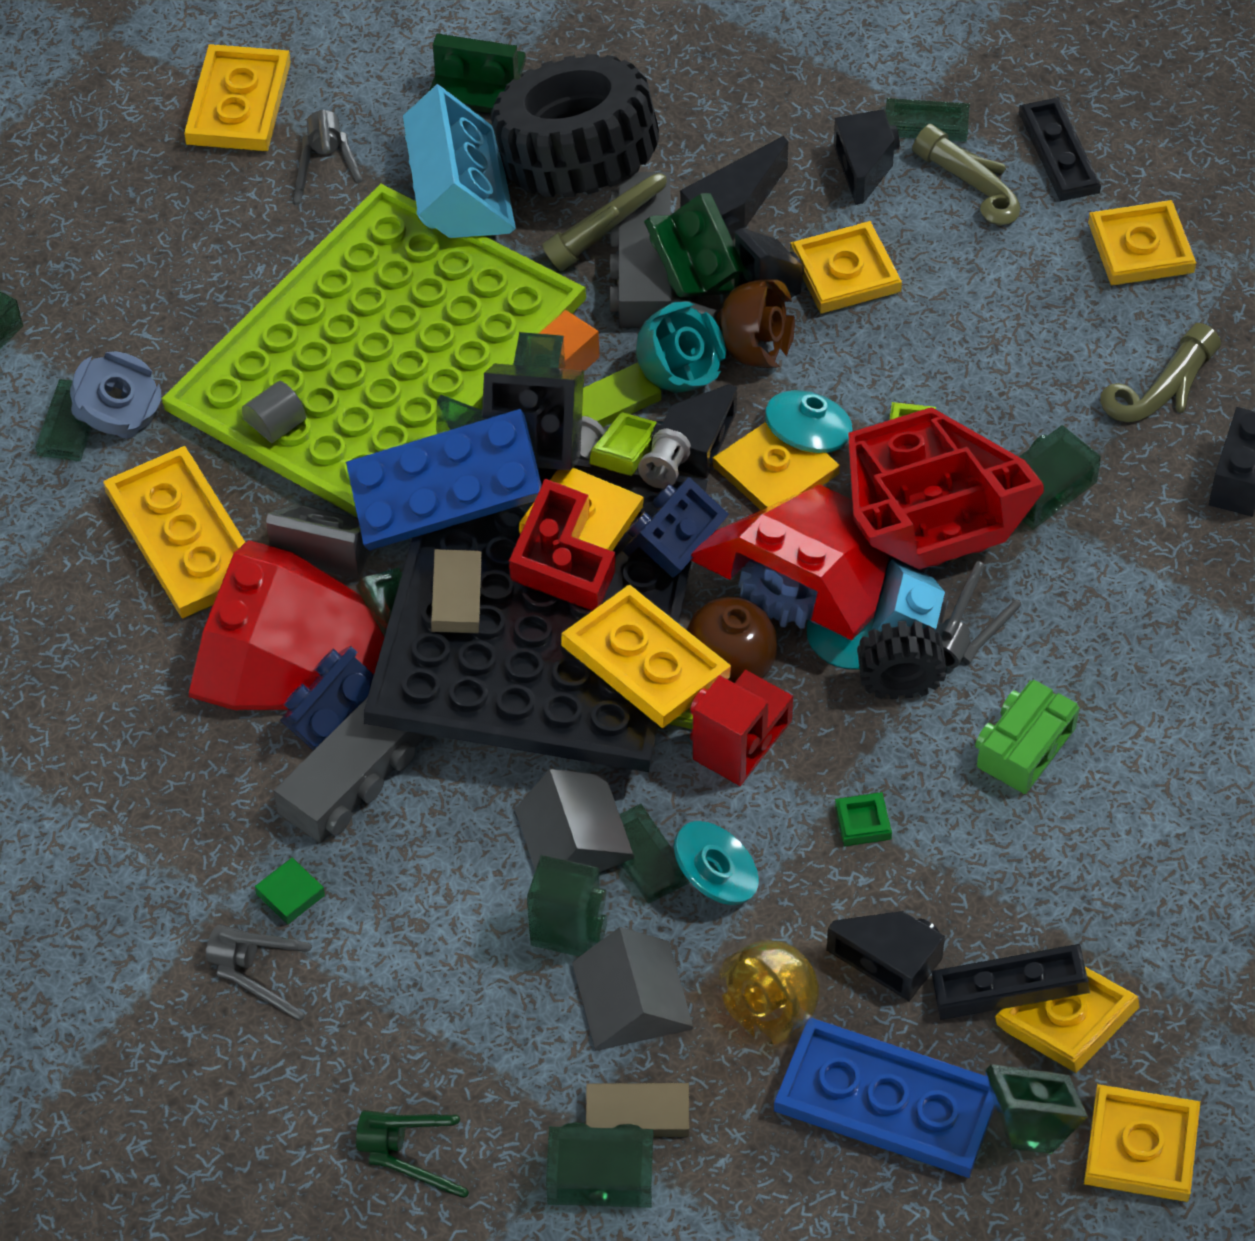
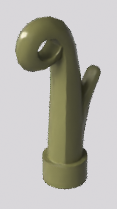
(977, 171)
(567, 246)
(1177, 377)

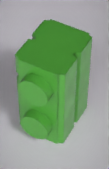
(1026, 736)

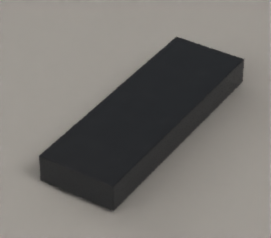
(1059, 149)
(1010, 981)

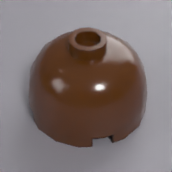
(755, 315)
(738, 634)

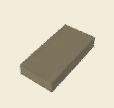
(456, 591)
(647, 1105)

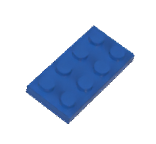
(444, 479)
(887, 1097)

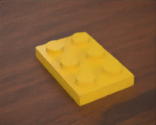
(237, 97)
(644, 655)

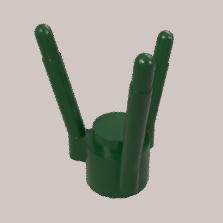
(383, 1132)

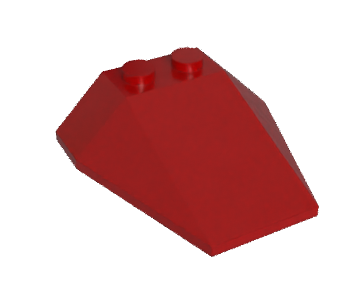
(936, 488)
(813, 543)
(274, 628)

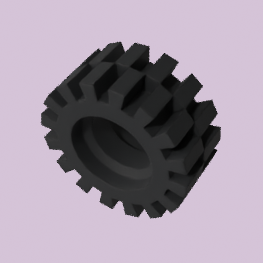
(901, 660)

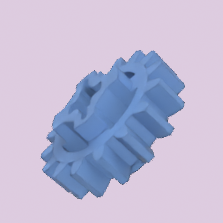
(777, 594)

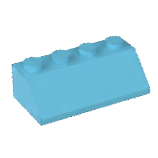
(456, 168)

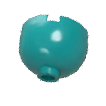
(680, 348)

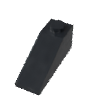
(742, 185)

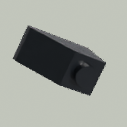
(865, 150)
(767, 260)
(704, 423)
(888, 949)

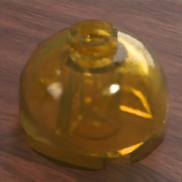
(769, 978)

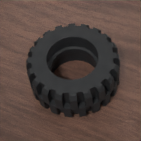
(575, 125)

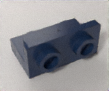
(677, 527)
(329, 699)

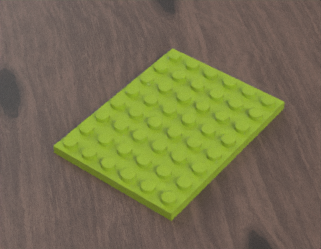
(370, 342)

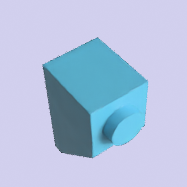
(908, 597)

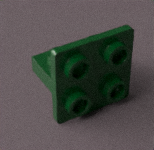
(475, 69)
(696, 248)

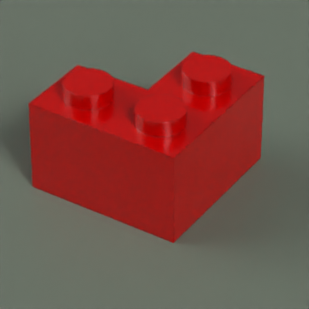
(554, 557)
(738, 724)

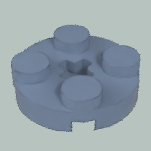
(106, 413)

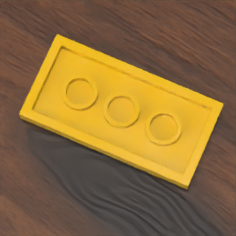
(177, 527)

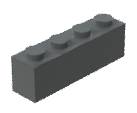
(638, 266)
(343, 774)

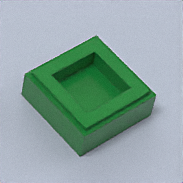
(863, 819)
(289, 890)

